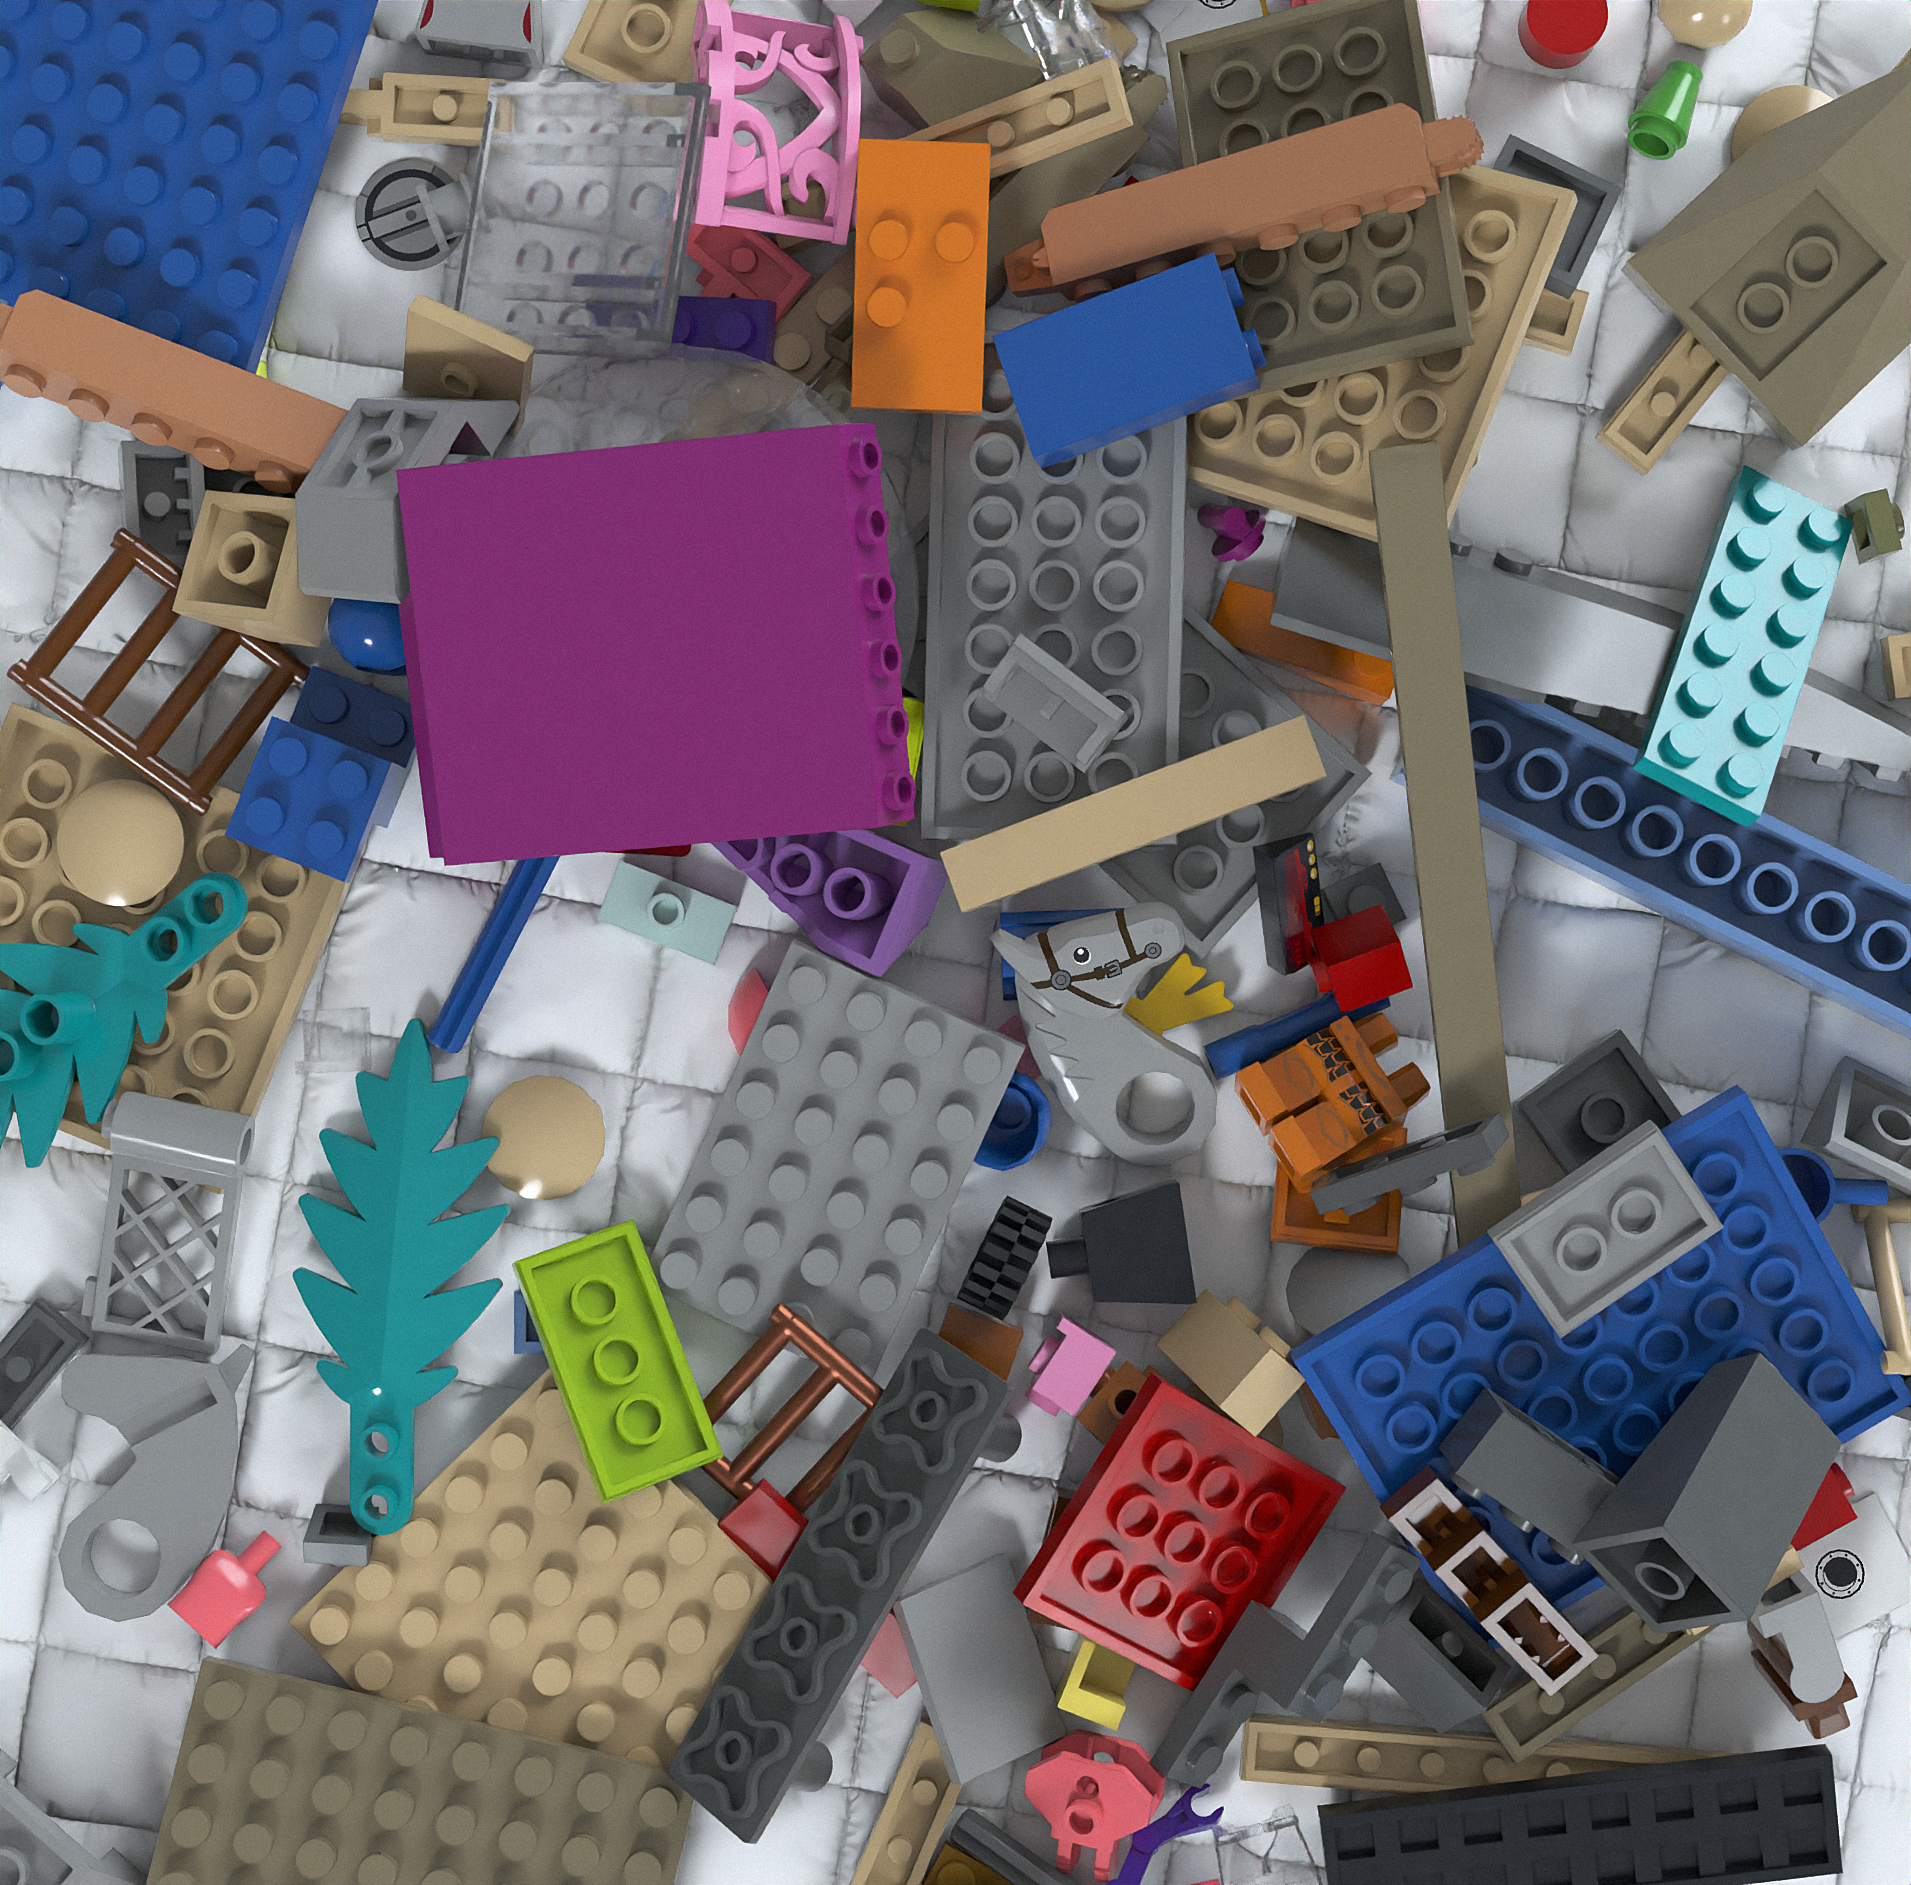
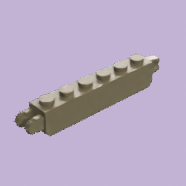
(1018, 208)

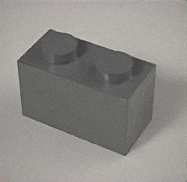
(1436, 1659)

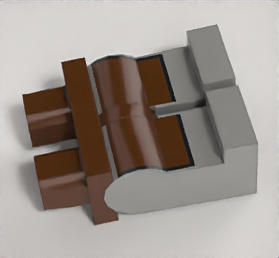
(1801, 1656)

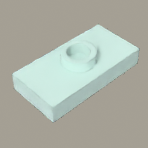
(667, 912)

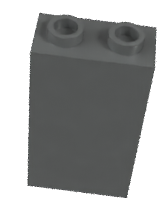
(1712, 1500)

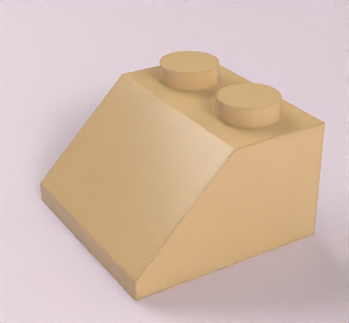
(246, 571)

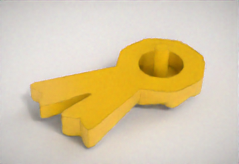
(1169, 1006)

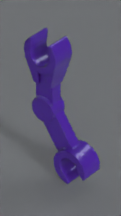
(1176, 1823)

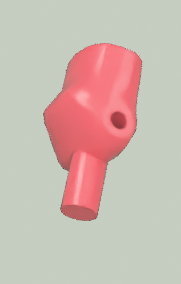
(225, 1590)

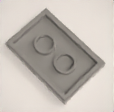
(1605, 1228)
(978, 1669)

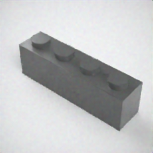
(1527, 1471)

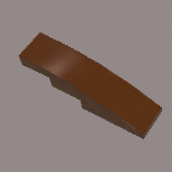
(1489, 1581)

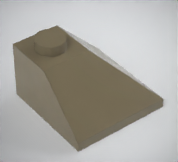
(939, 66)

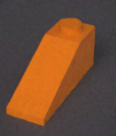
(1244, 622)

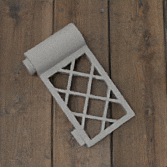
(170, 1143)

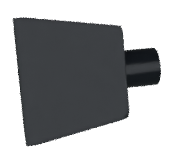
(1131, 1248)

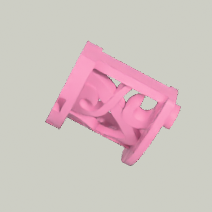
(827, 69)

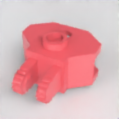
(1093, 1800)

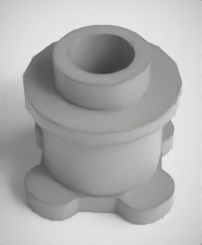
(447, 209)

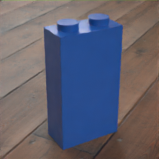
(1129, 360)

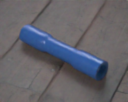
(1260, 1041)

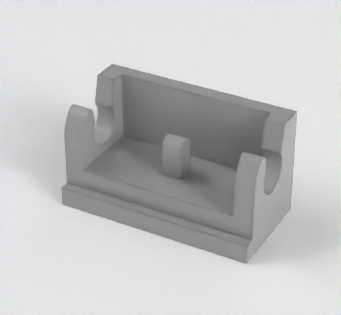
(1054, 703)

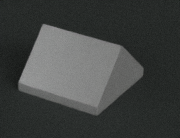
(1865, 1123)

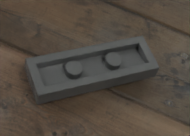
(1411, 1166)

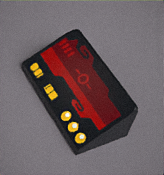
(1288, 900)

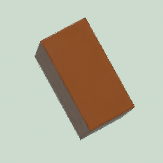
(982, 1338)

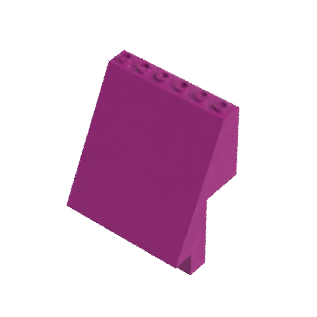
(654, 645)

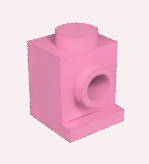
(1067, 1367)

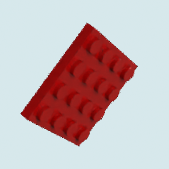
(1177, 1534)

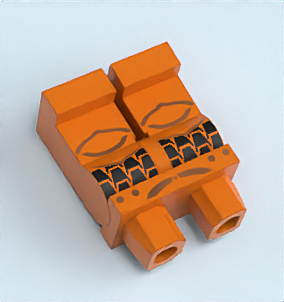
(1330, 1096)

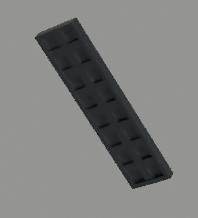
(1639, 1825)

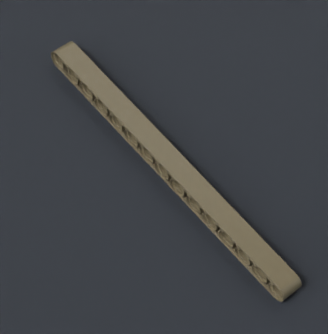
(1444, 817)

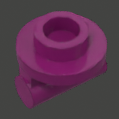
(1237, 531)

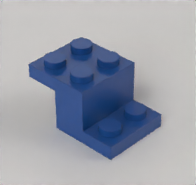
(327, 775)

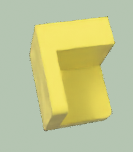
(1094, 1683)

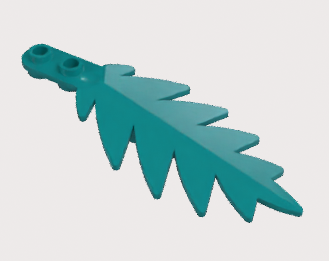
(91, 1005)
(393, 1262)

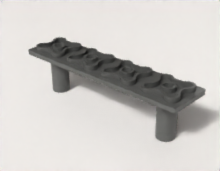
(841, 1584)

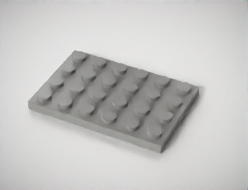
(833, 1156)

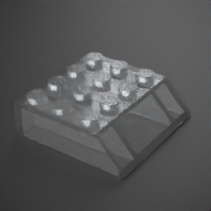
(583, 214)

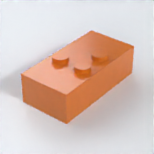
(920, 276)

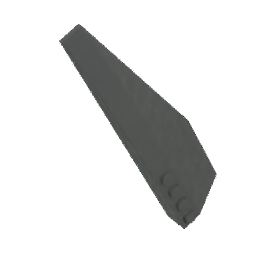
(1557, 636)

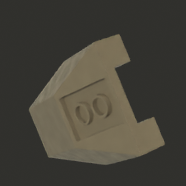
(1799, 258)

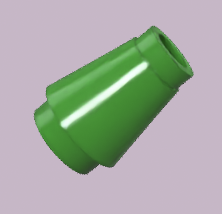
(1666, 112)

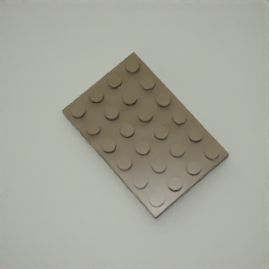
(1350, 294)

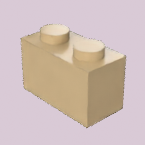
(1231, 1362)

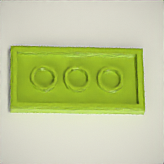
(617, 1361)

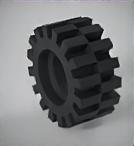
(1005, 1258)

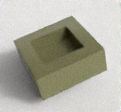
(1876, 525)

